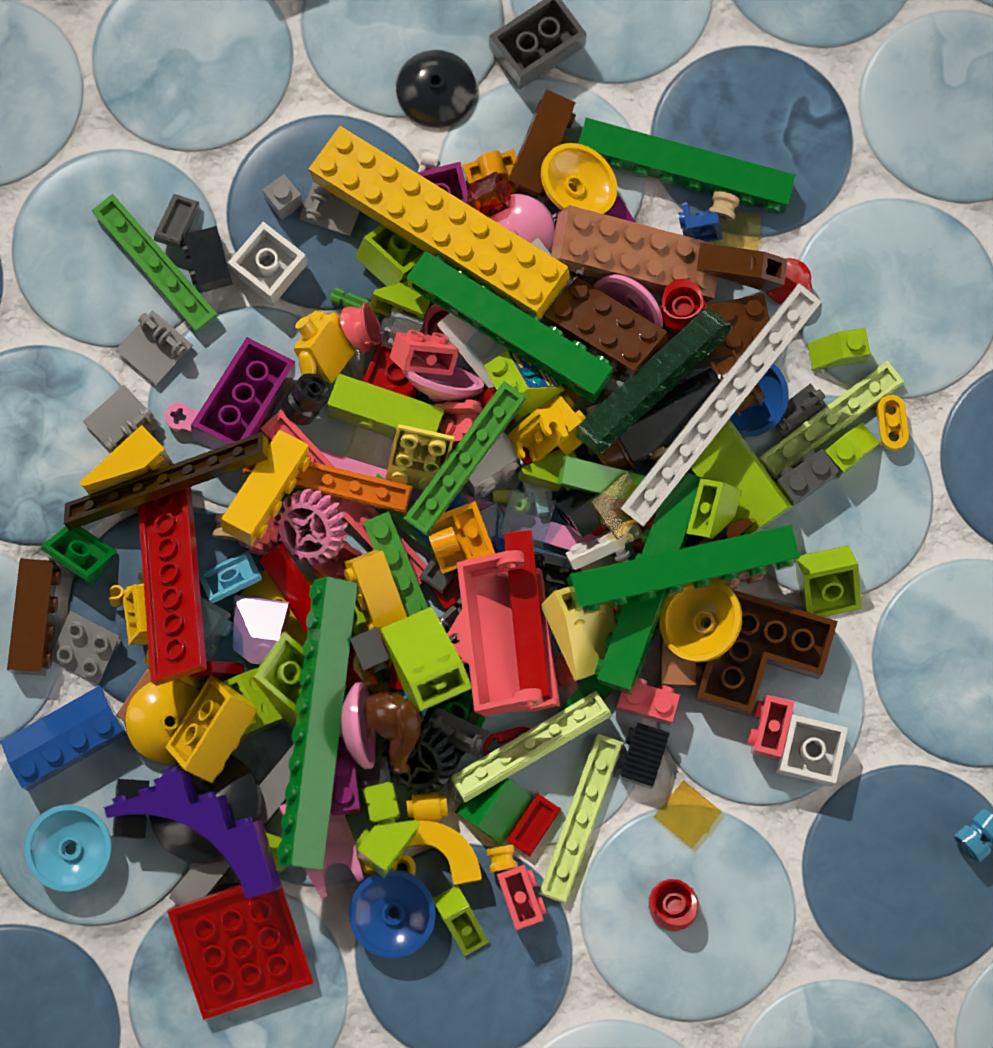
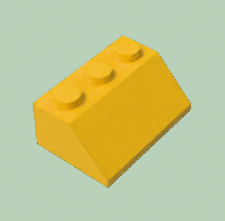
(211, 729)

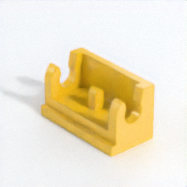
(539, 433)

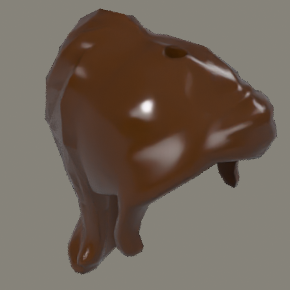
(395, 721)

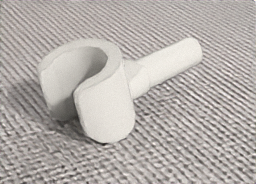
(428, 161)

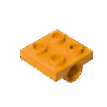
(489, 163)
(460, 537)

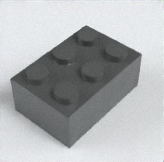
(537, 41)

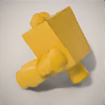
(322, 346)
(135, 613)

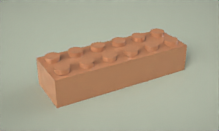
(610, 245)

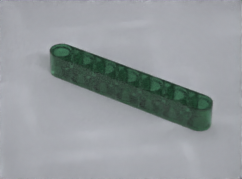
(653, 381)

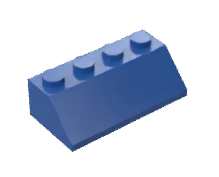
(62, 738)

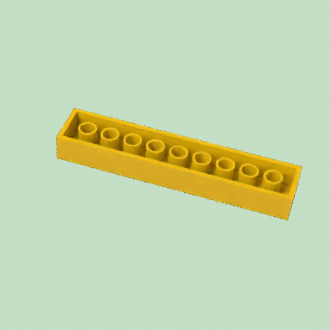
(438, 222)

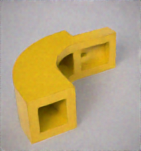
(454, 847)

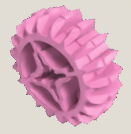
(325, 526)

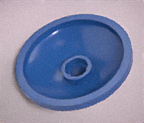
(761, 419)
(375, 926)

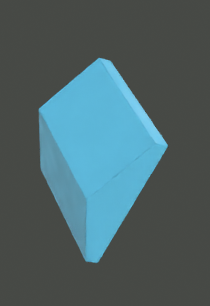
(229, 577)

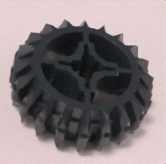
(429, 761)

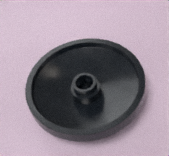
(243, 800)

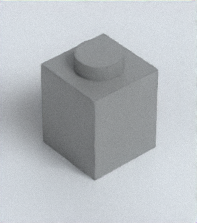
(282, 197)

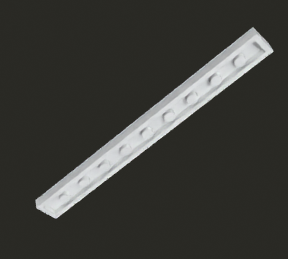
(721, 404)

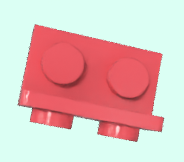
(459, 418)

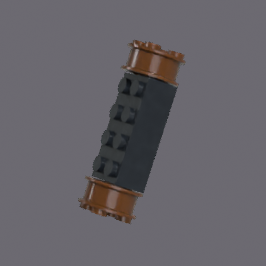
(670, 416)

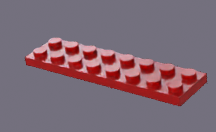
(171, 588)

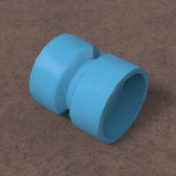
(977, 838)

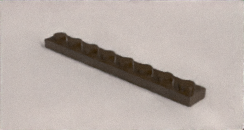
(166, 481)

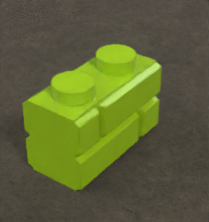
(382, 804)

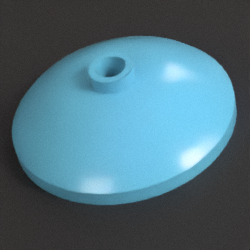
(48, 844)

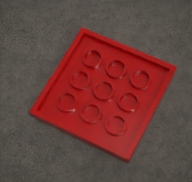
(239, 948)

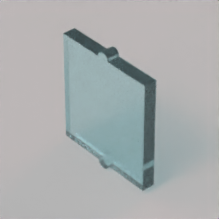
(528, 513)

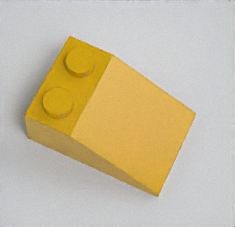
(131, 459)

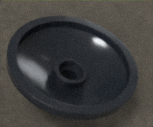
(436, 104)

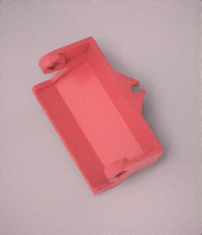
(489, 639)

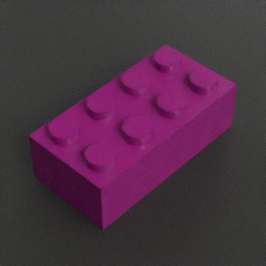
(243, 396)

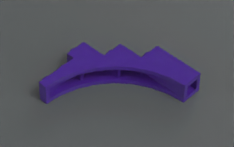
(243, 846)

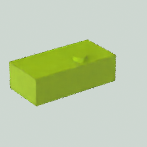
(380, 408)
(734, 463)

